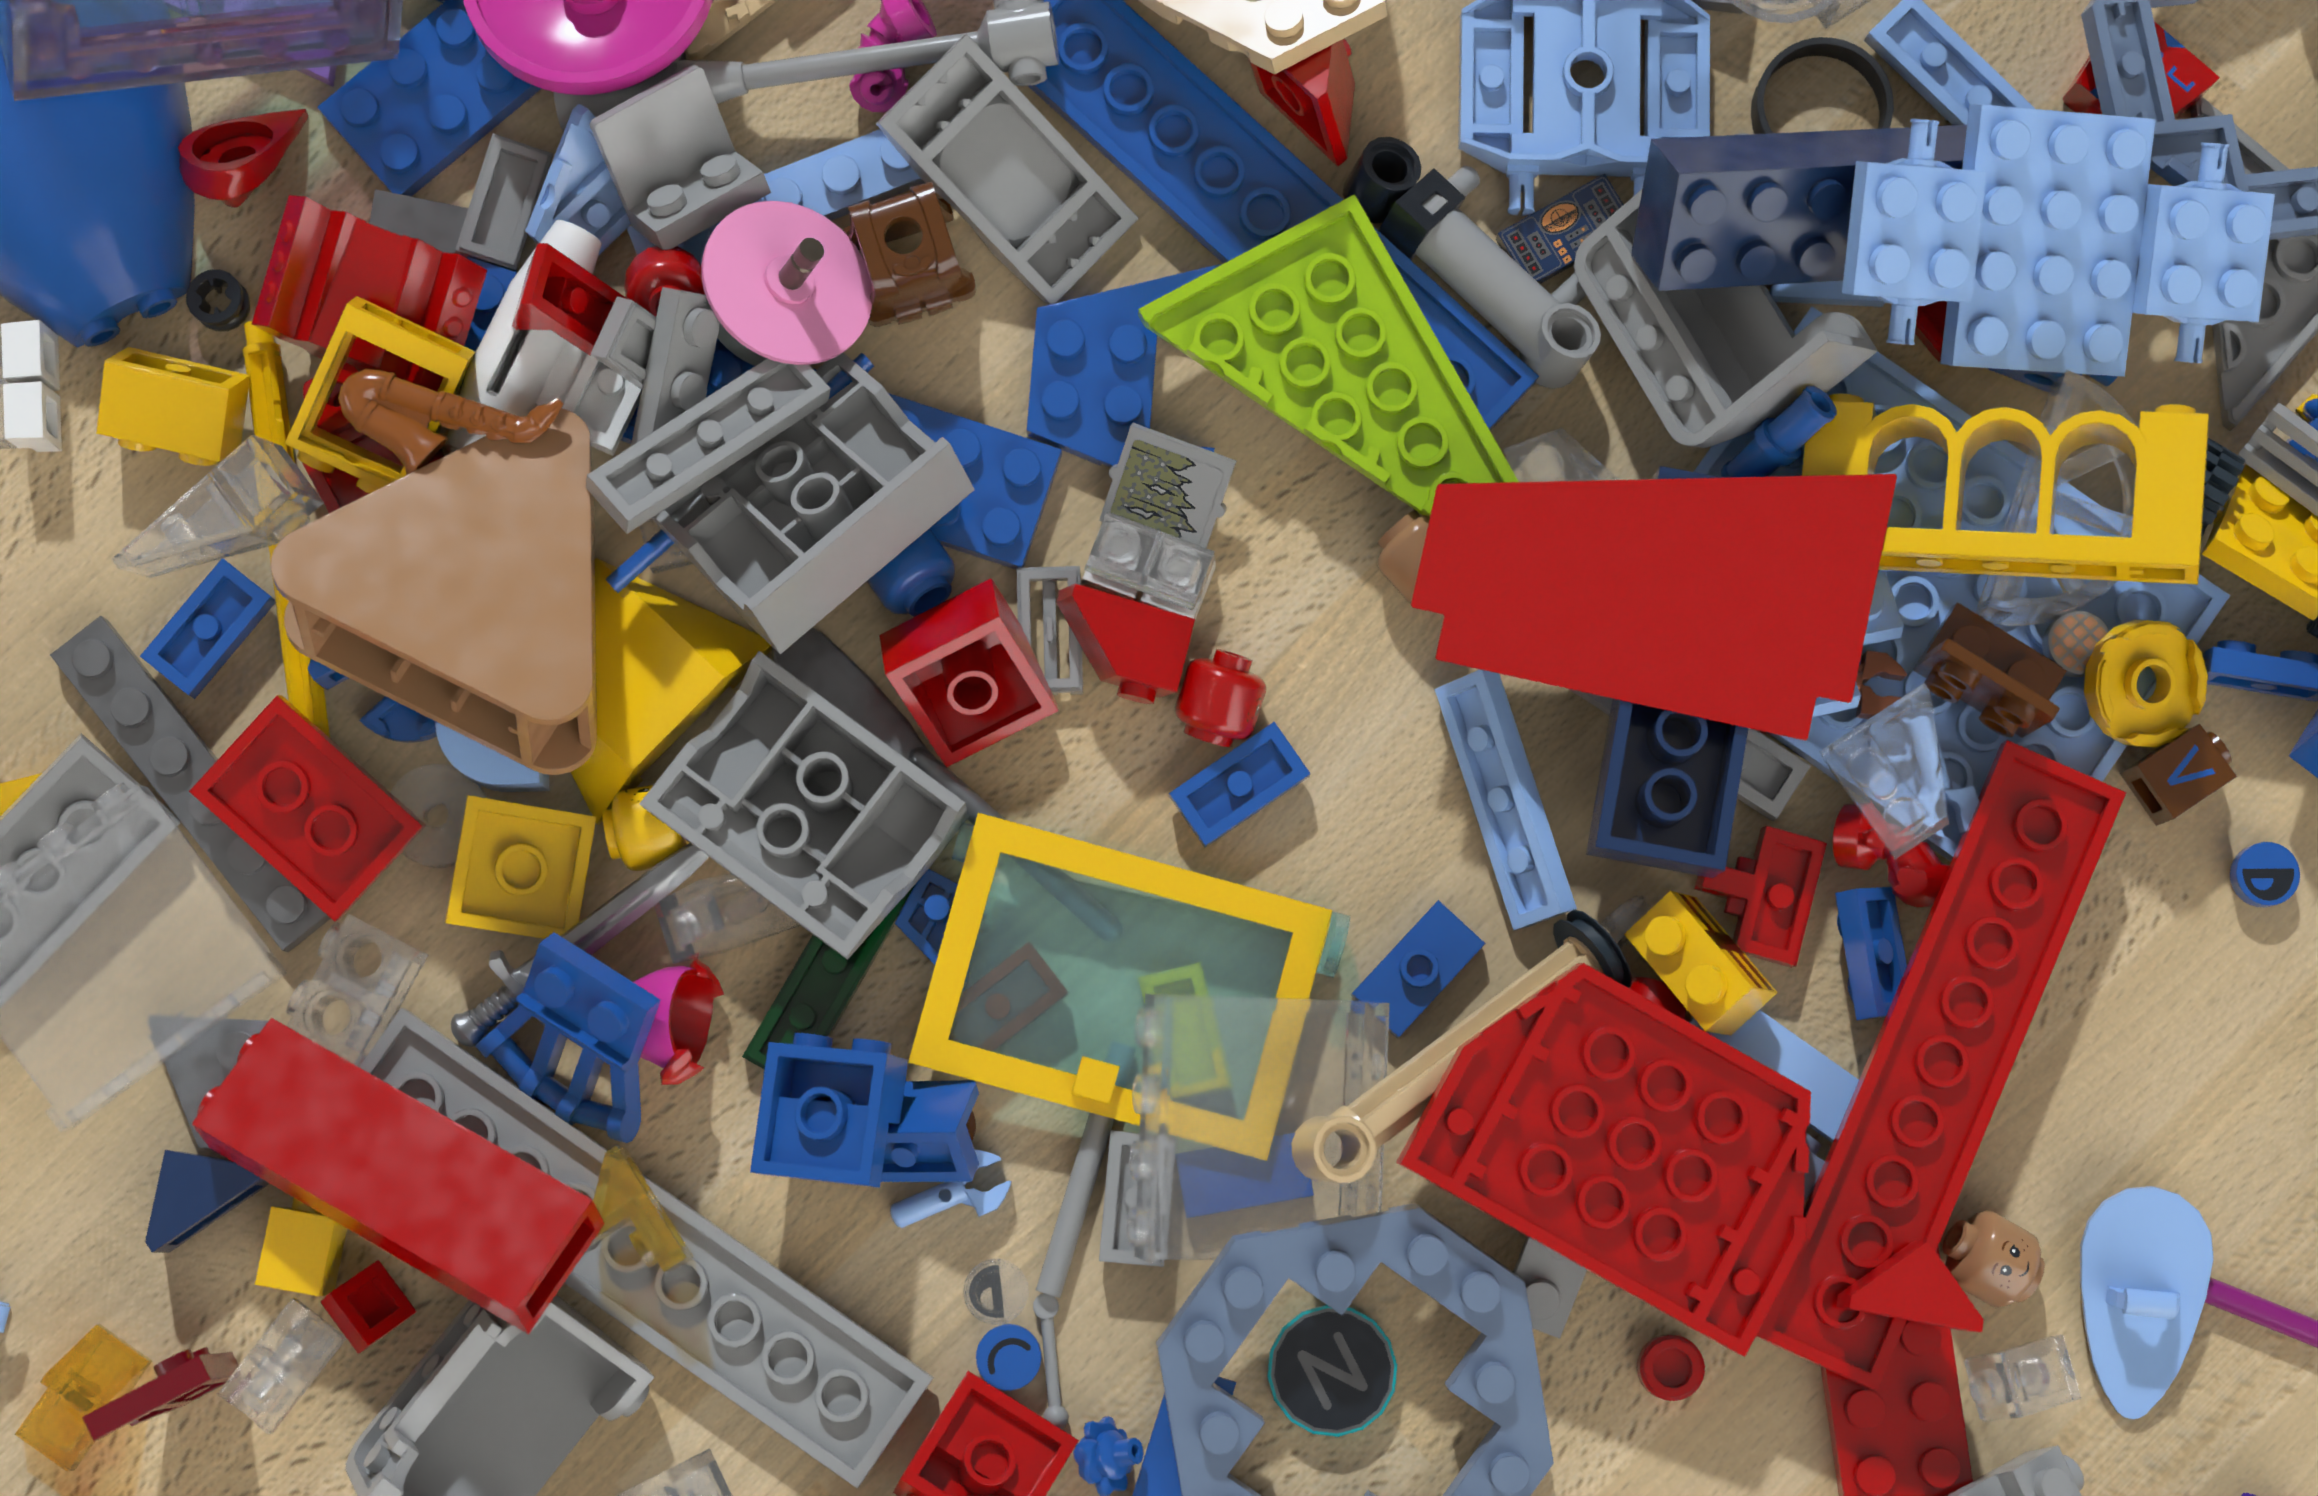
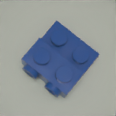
(828, 1110)

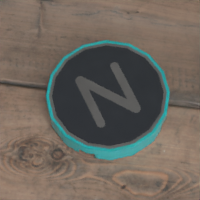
(1332, 1371)

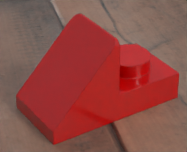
(563, 299)

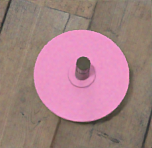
(785, 284)

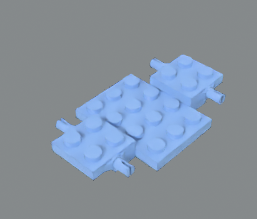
(2053, 241)

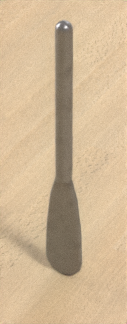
(842, 683)

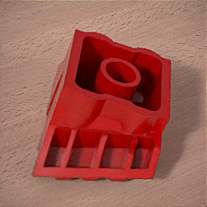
(333, 256)

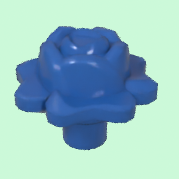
(1107, 1456)

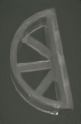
(2000, 595)

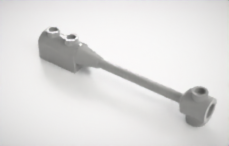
(1013, 35)

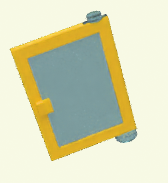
(1065, 941)

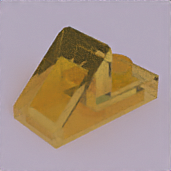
(626, 1196)
(83, 1380)

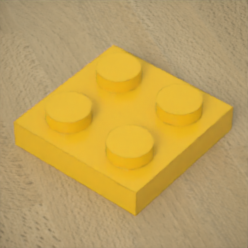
(519, 868)

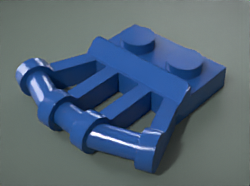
(595, 1010)

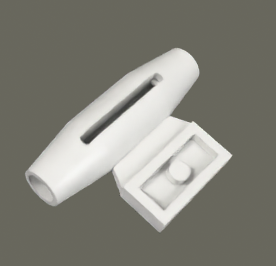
(533, 367)

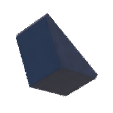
(193, 1195)

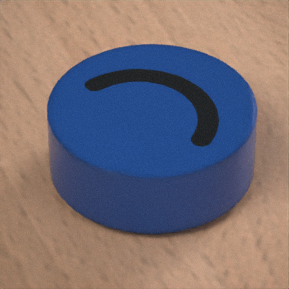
(1008, 1357)

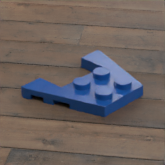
(1096, 369)

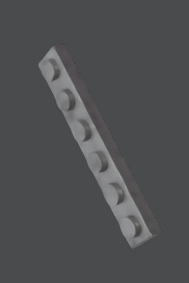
(173, 762)

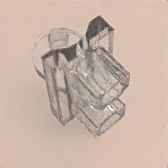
(282, 1365)

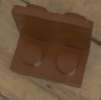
(1990, 673)

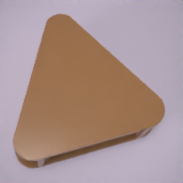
(464, 594)

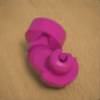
(894, 23)

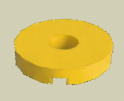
(2113, 677)

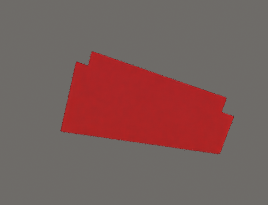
(1663, 590)

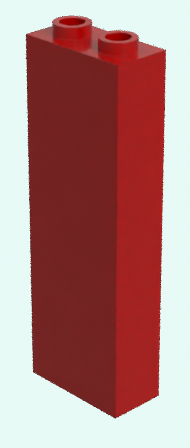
(399, 1174)

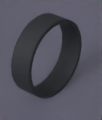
(1832, 48)

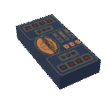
(1551, 236)

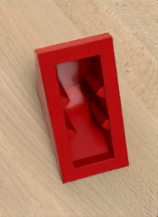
(1913, 1288)

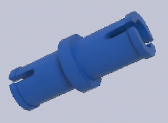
(1780, 439)

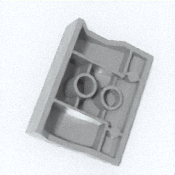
(817, 508)
(807, 807)

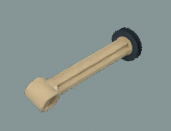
(1407, 1090)

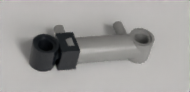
(1427, 223)

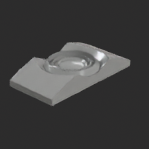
(1006, 171)

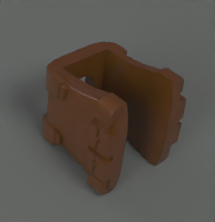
(912, 281)

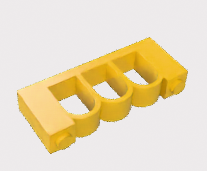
(2168, 493)

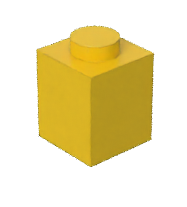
(301, 1250)

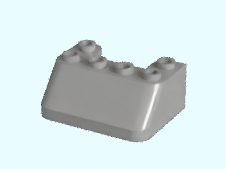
(1710, 355)

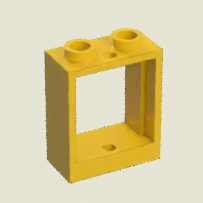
(390, 332)

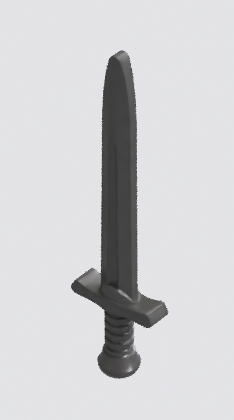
(588, 935)

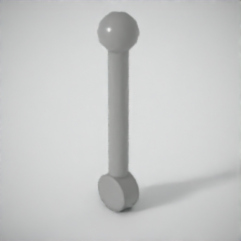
(1046, 1308)

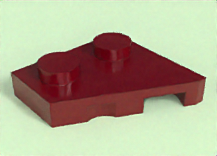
(178, 1383)

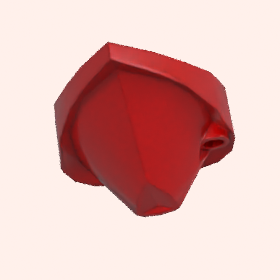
(237, 154)

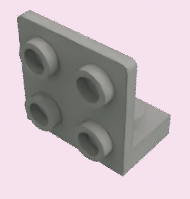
(675, 160)

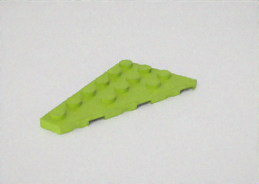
(1339, 352)

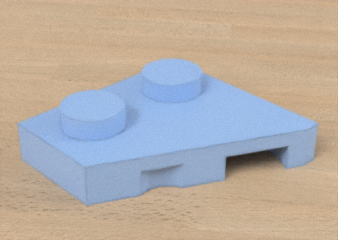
(579, 187)

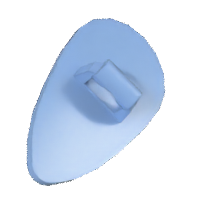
(2142, 1292)

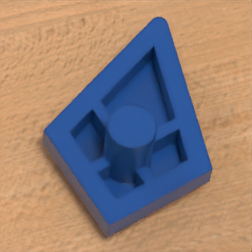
(927, 913)

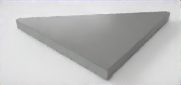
(2257, 353)

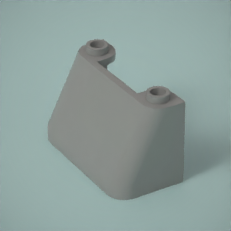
(496, 1407)

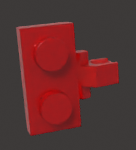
(1771, 894)

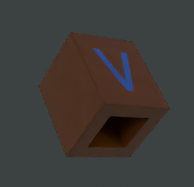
(2180, 774)

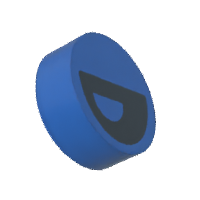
(2264, 874)

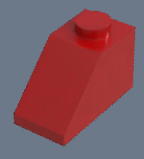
(1128, 641)

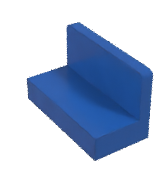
(932, 1134)

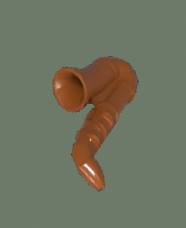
(400, 415)

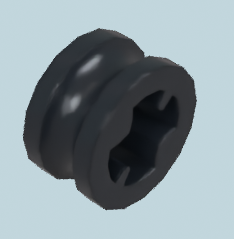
(200, 308)

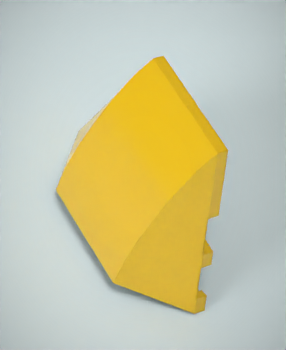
(654, 677)

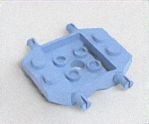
(1572, 125)

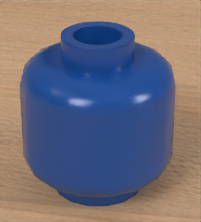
(915, 577)

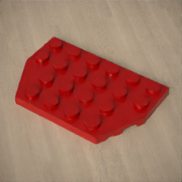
(1628, 1150)

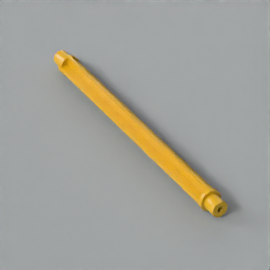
(272, 424)

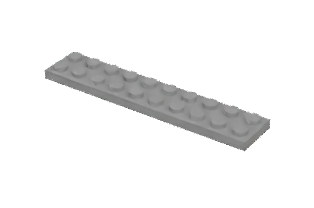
(718, 1314)

